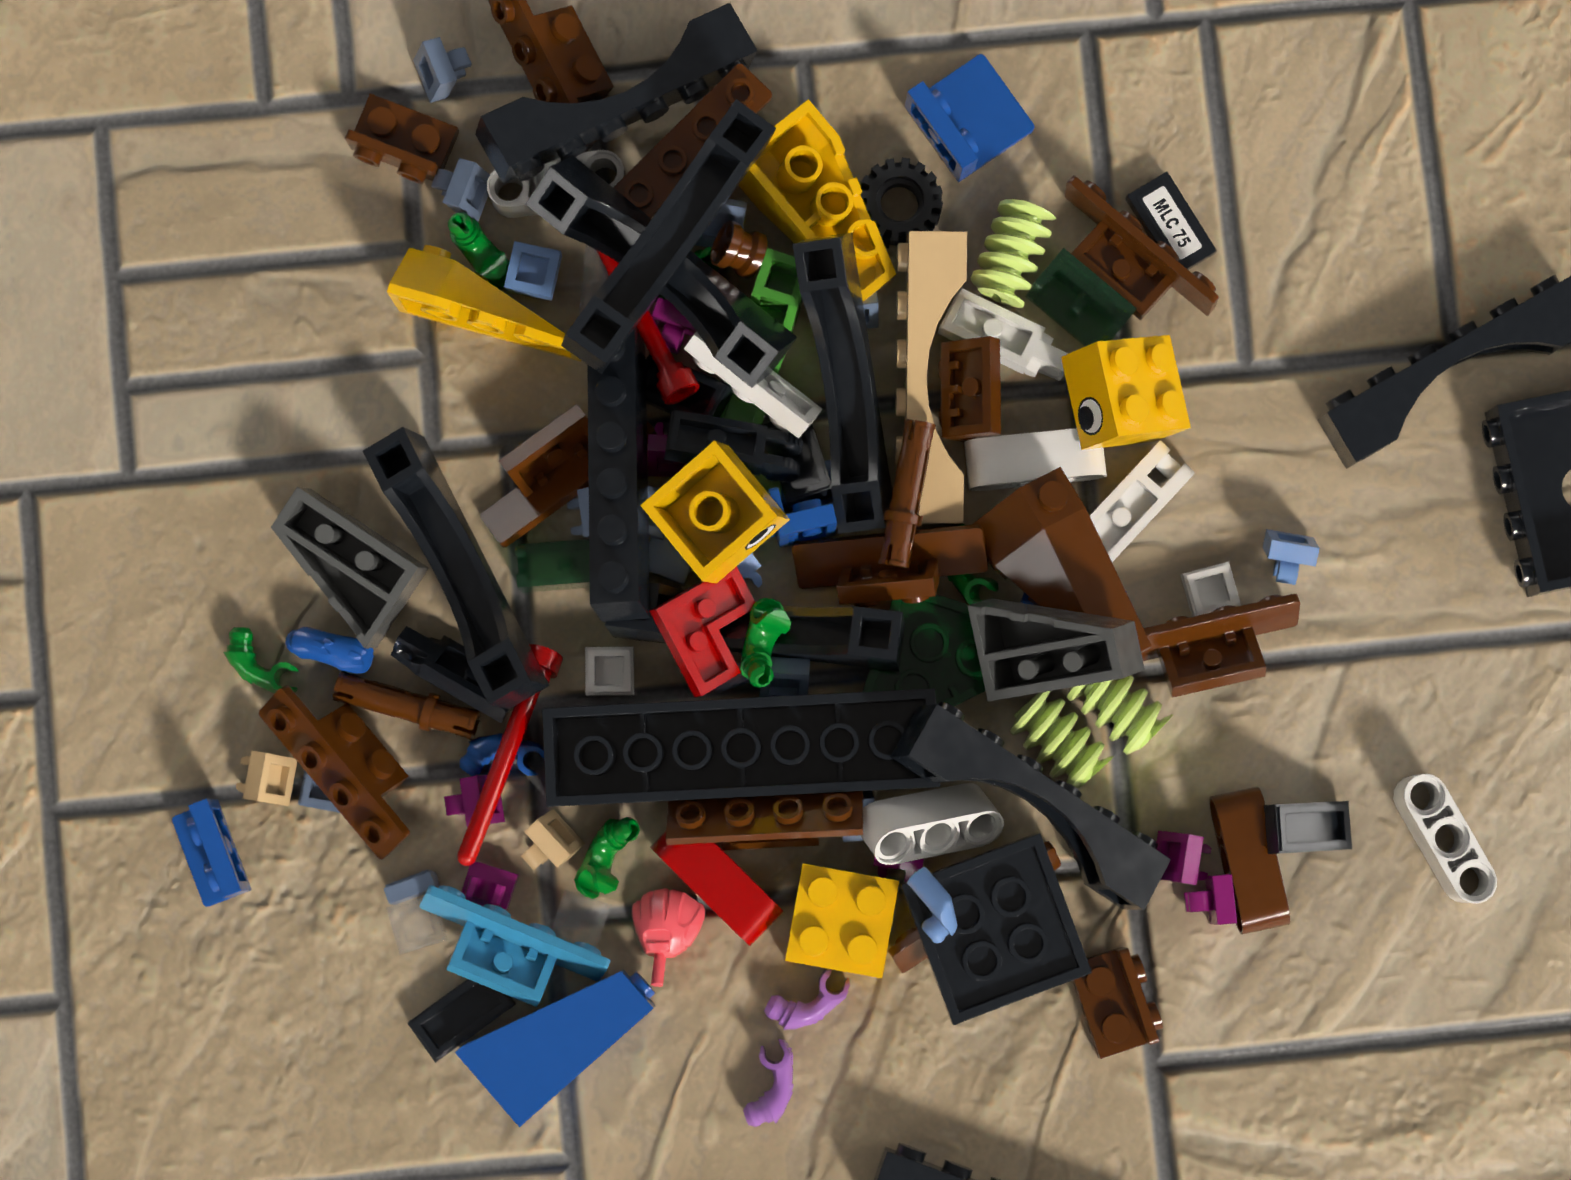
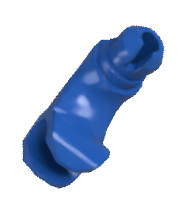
(329, 648)
(484, 749)

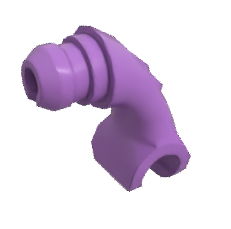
(797, 1014)
(774, 1102)

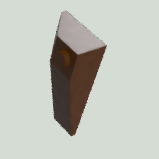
(1054, 552)

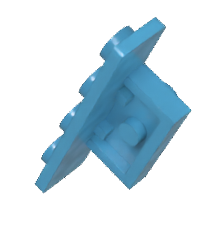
(508, 952)

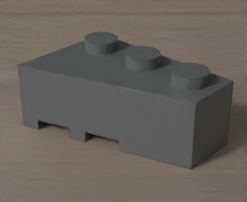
(351, 564)
(1049, 649)

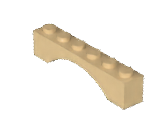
(934, 274)

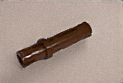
(907, 494)
(406, 705)

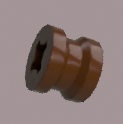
(738, 249)

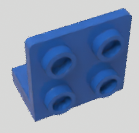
(969, 116)

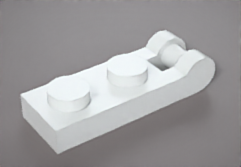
(1138, 499)

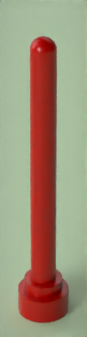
(674, 380)
(550, 663)

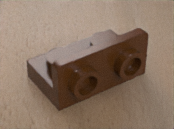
(402, 139)
(970, 388)
(1116, 1003)

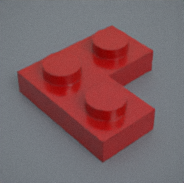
(692, 627)

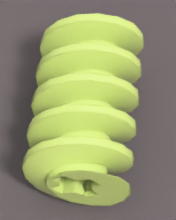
(1010, 251)
(1123, 710)
(1059, 739)

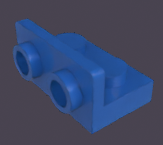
(806, 522)
(211, 852)

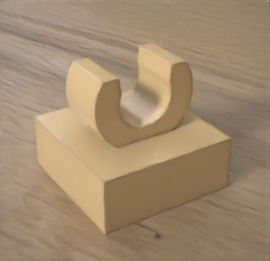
(268, 778)
(552, 841)

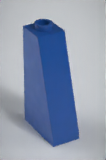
(548, 1048)

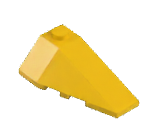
(811, 193)
(451, 294)

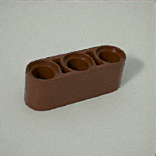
(1242, 846)

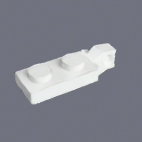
(1022, 342)

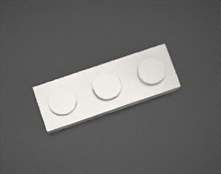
(783, 403)

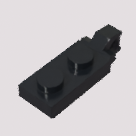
(445, 666)

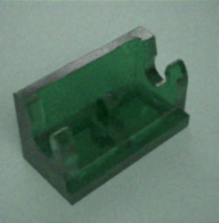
(1080, 300)
(553, 565)

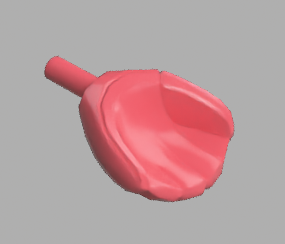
(666, 926)

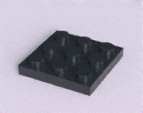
(1009, 933)

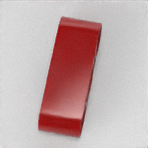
(721, 886)

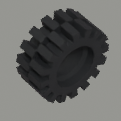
(909, 177)

